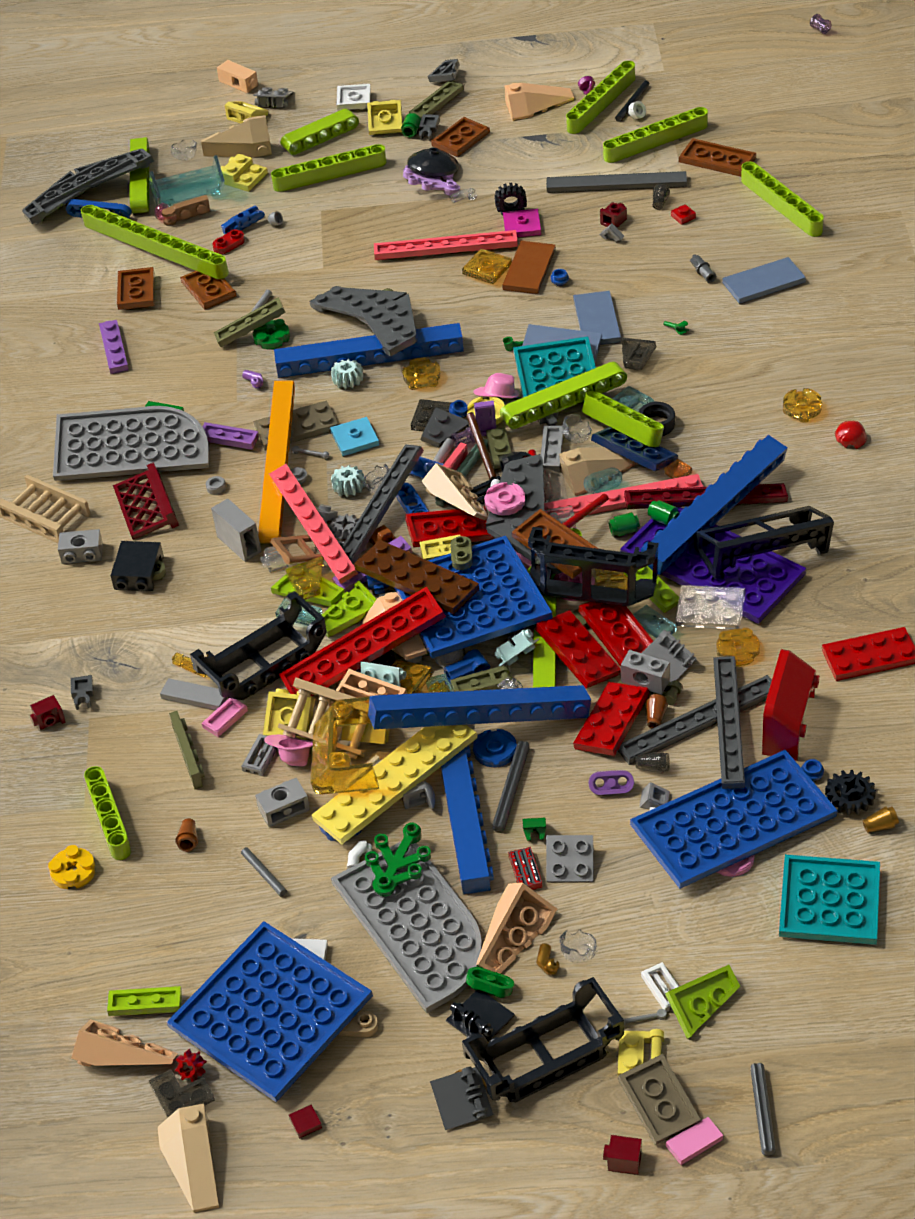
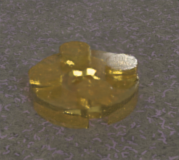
(415, 380)
(793, 408)
(738, 637)

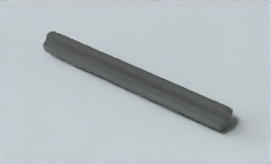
(510, 786)

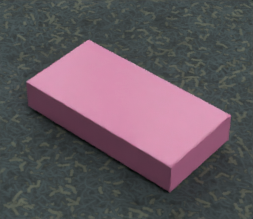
(224, 717)
(694, 1141)

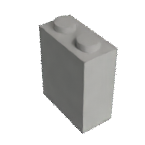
(236, 530)

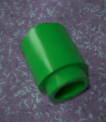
(410, 125)
(662, 512)
(624, 524)

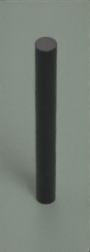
(634, 98)

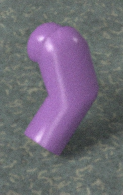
(255, 378)

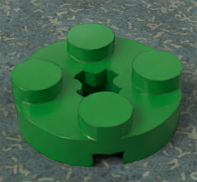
(276, 327)

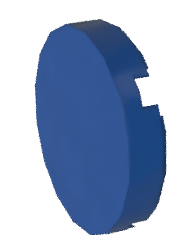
(494, 748)

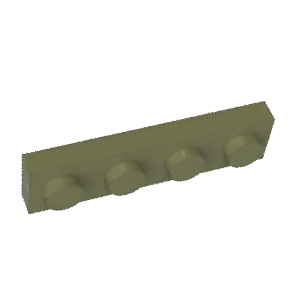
(438, 99)
(249, 322)
(190, 756)

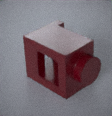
(616, 211)
(46, 713)

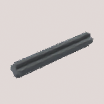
(763, 1109)

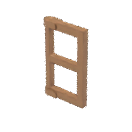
(300, 540)

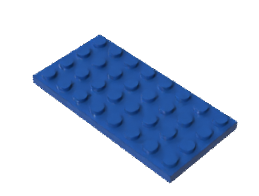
(723, 826)

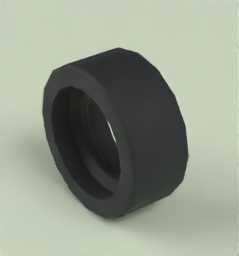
(660, 409)

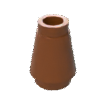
(656, 709)
(187, 835)

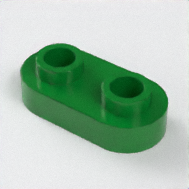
(490, 982)

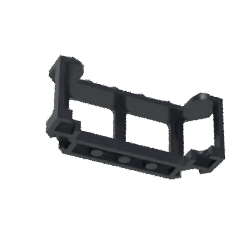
(590, 559)
(255, 642)
(476, 1046)

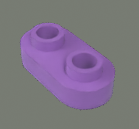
(611, 783)

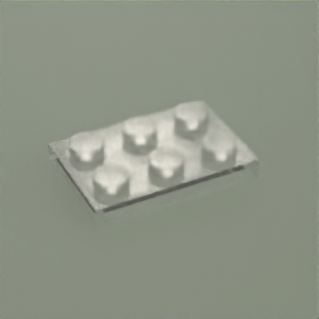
(710, 607)

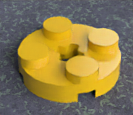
(72, 857)

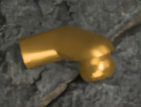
(544, 961)

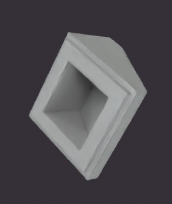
(653, 796)

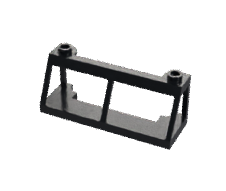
(814, 533)

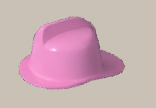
(498, 386)
(292, 751)

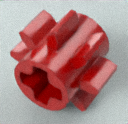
(190, 1065)

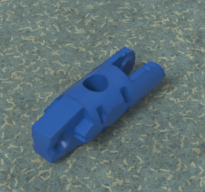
(243, 219)

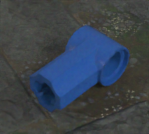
(470, 664)

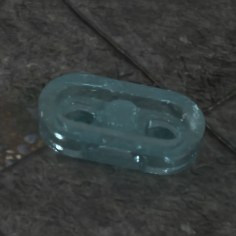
(601, 480)

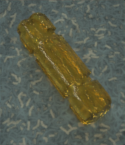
(179, 659)

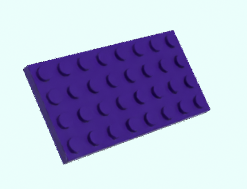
(763, 576)

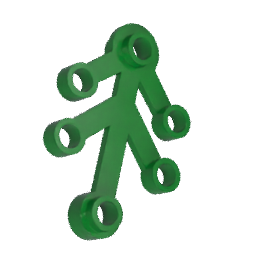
(411, 835)

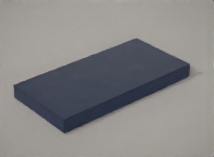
(650, 457)

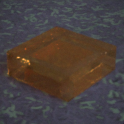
(677, 469)

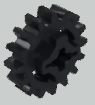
(850, 792)

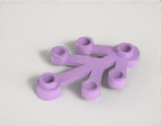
(431, 183)

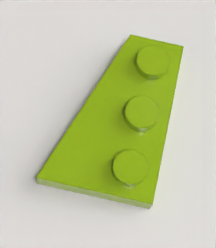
(329, 593)
(349, 610)
(700, 998)

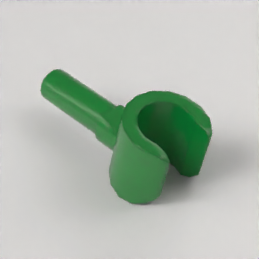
(680, 328)
(509, 343)

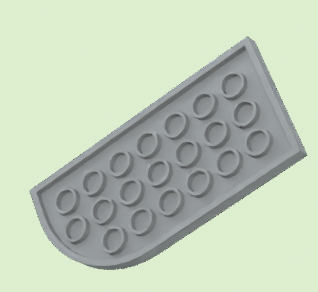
(127, 441)
(417, 928)

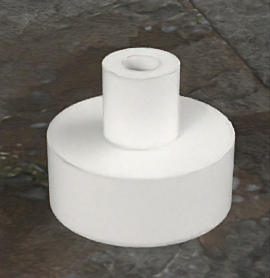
(637, 110)

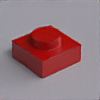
(683, 214)

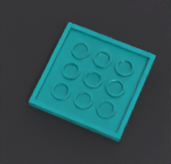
(552, 363)
(830, 899)

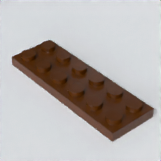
(414, 573)

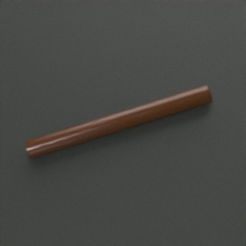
(481, 445)

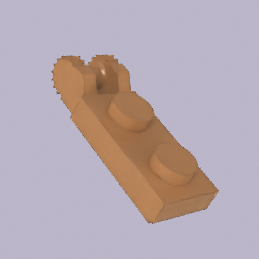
(186, 210)

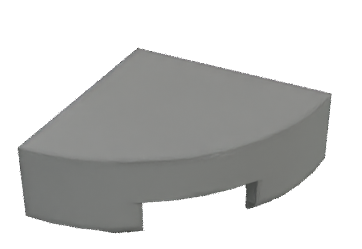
(611, 233)

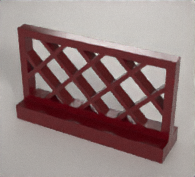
(159, 497)

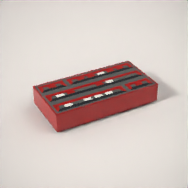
(525, 868)

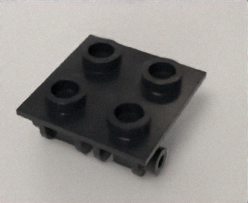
(479, 1015)

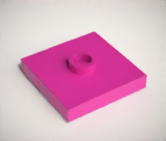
(523, 221)

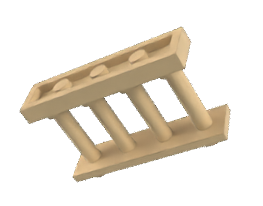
(40, 523)
(325, 695)

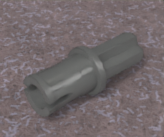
(703, 268)

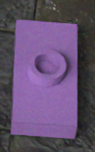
(485, 416)

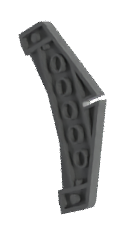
(85, 177)
(385, 312)
(529, 476)

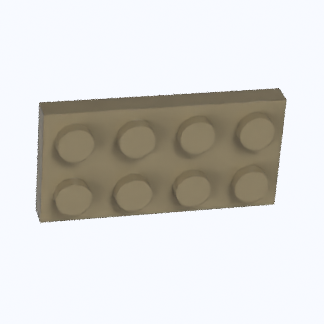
(306, 423)

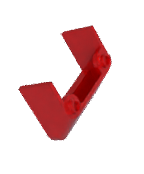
(786, 703)

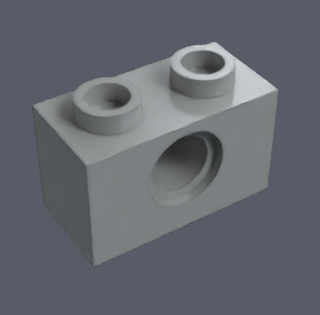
(80, 546)
(645, 671)
(282, 802)

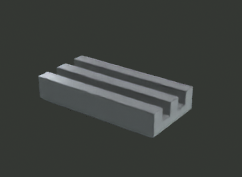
(266, 759)

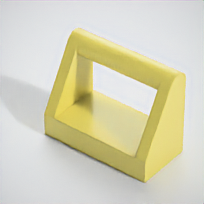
(239, 111)

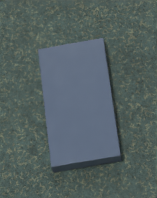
(763, 280)
(597, 315)
(541, 334)

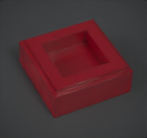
(305, 1121)

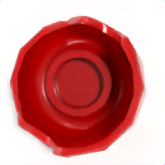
(851, 434)

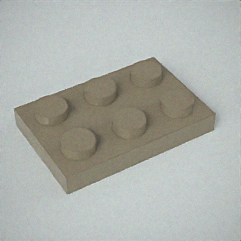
(658, 1099)

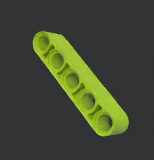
(319, 131)
(623, 418)
(107, 813)

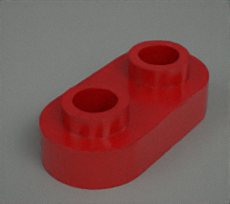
(228, 242)

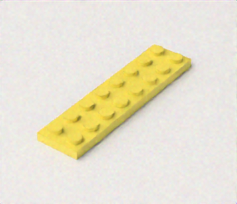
(396, 775)

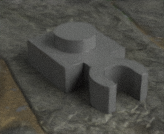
(428, 124)
(81, 690)

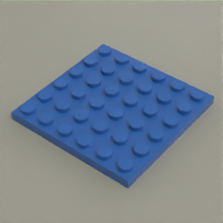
(503, 604)
(270, 1010)

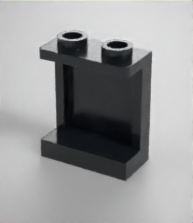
(136, 565)

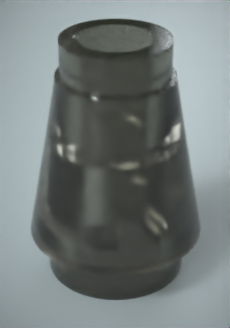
(660, 195)
(653, 762)

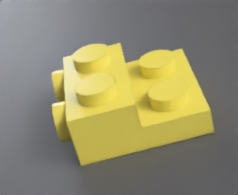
(384, 117)
(242, 173)
(280, 709)

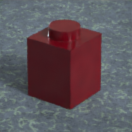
(623, 1154)

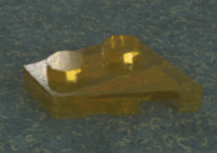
(306, 577)

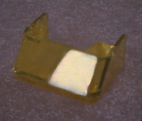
(331, 769)

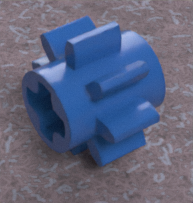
(376, 585)

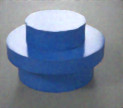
(559, 277)
(458, 408)
(813, 769)

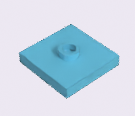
(354, 436)

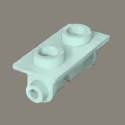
(523, 643)
(382, 672)

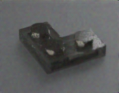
(173, 1096)

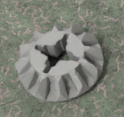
(337, 523)

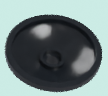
(433, 162)

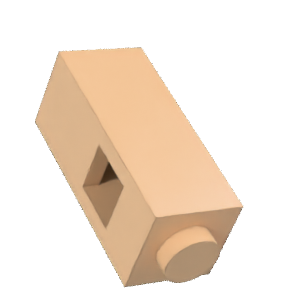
(237, 76)

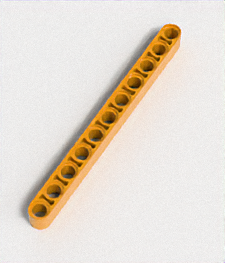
(277, 455)

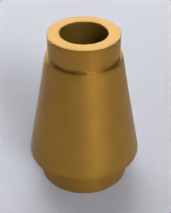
(881, 820)

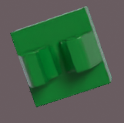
(531, 824)

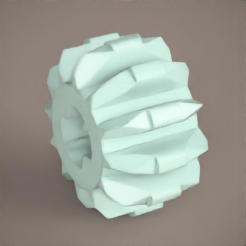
(347, 374)
(347, 481)

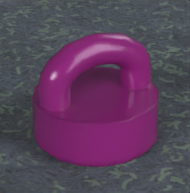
(586, 84)

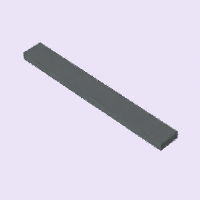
(615, 181)
(381, 501)
(691, 722)
(728, 723)

